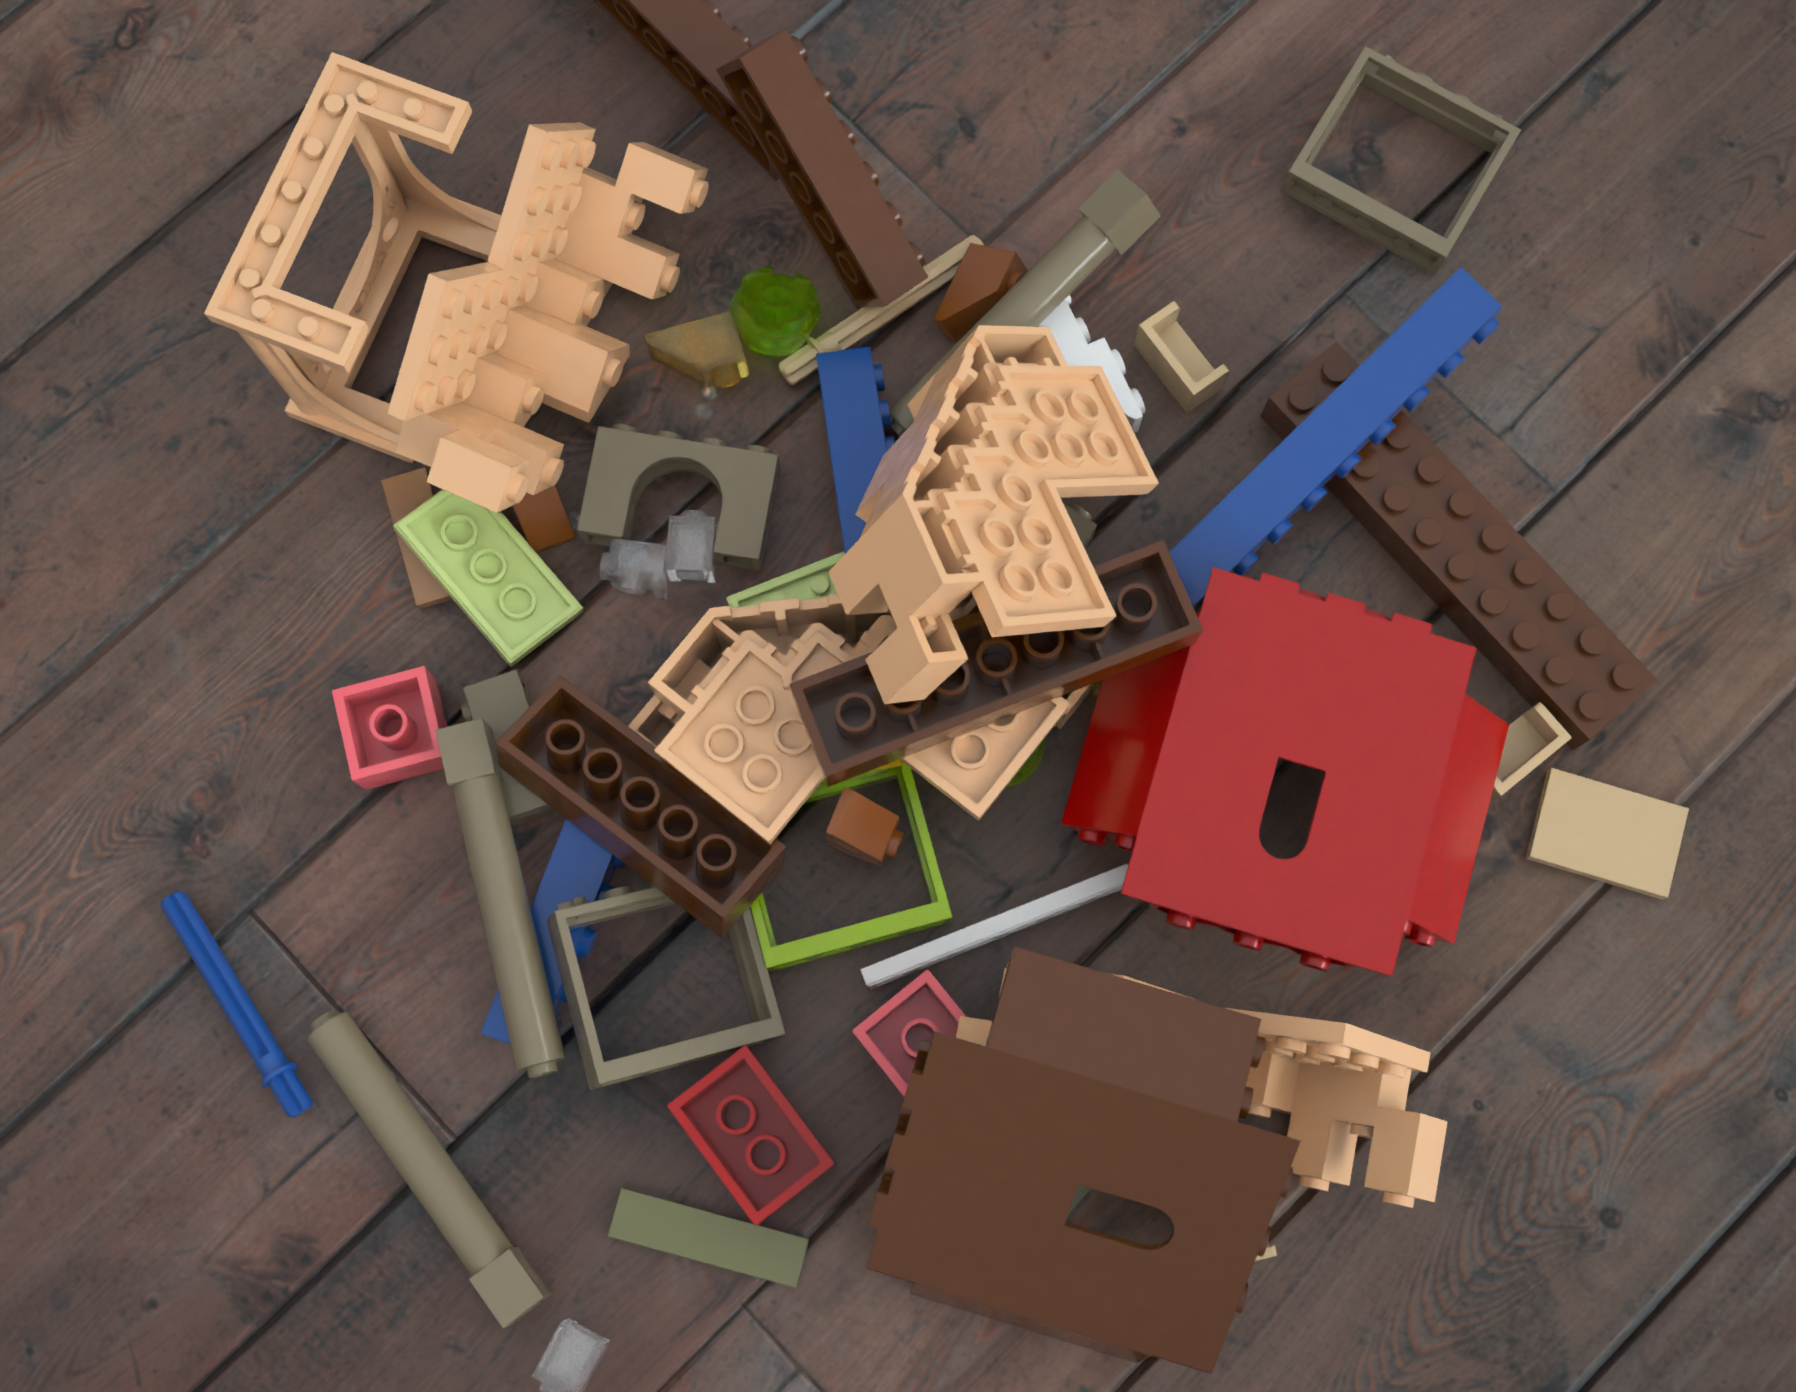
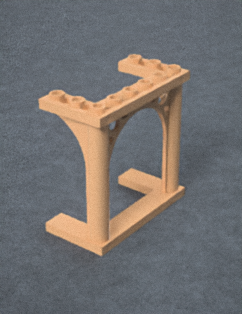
(318, 348)

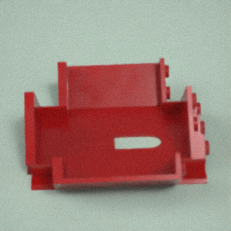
(1192, 747)

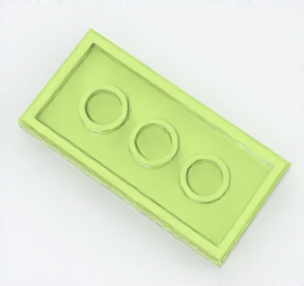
(489, 573)

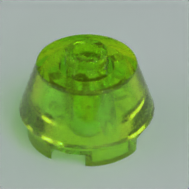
(775, 312)

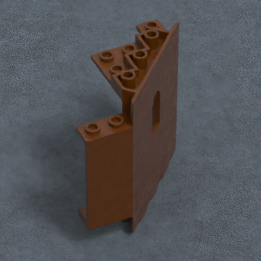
(1100, 1092)

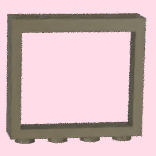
(1367, 215)
(624, 902)

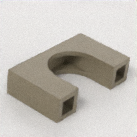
(630, 460)

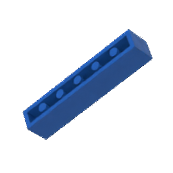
(853, 429)
(575, 870)

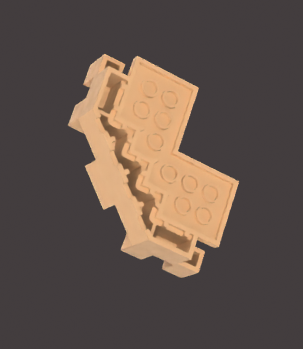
(515, 328)
(979, 506)
(735, 732)
(1336, 1088)

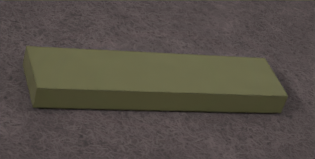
(708, 1237)

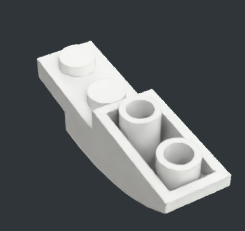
(1073, 342)

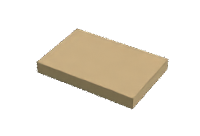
(1607, 833)

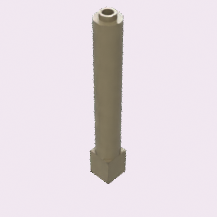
(1110, 221)
(521, 979)
(497, 1268)

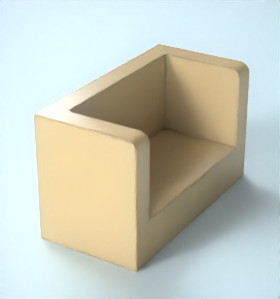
(1178, 359)
(1527, 744)

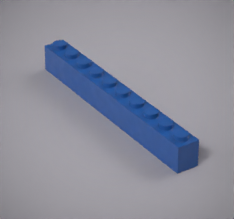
(1336, 431)

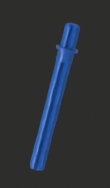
(268, 1056)

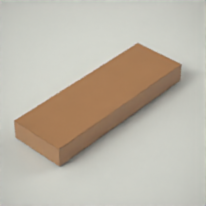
(404, 495)

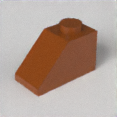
(977, 286)
(544, 519)
(863, 829)

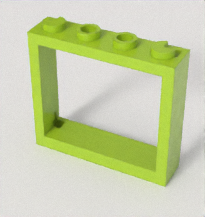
(877, 929)

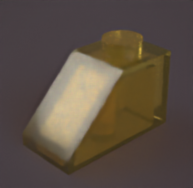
(702, 350)

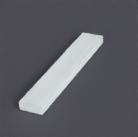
(994, 928)

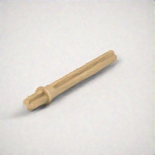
(870, 319)

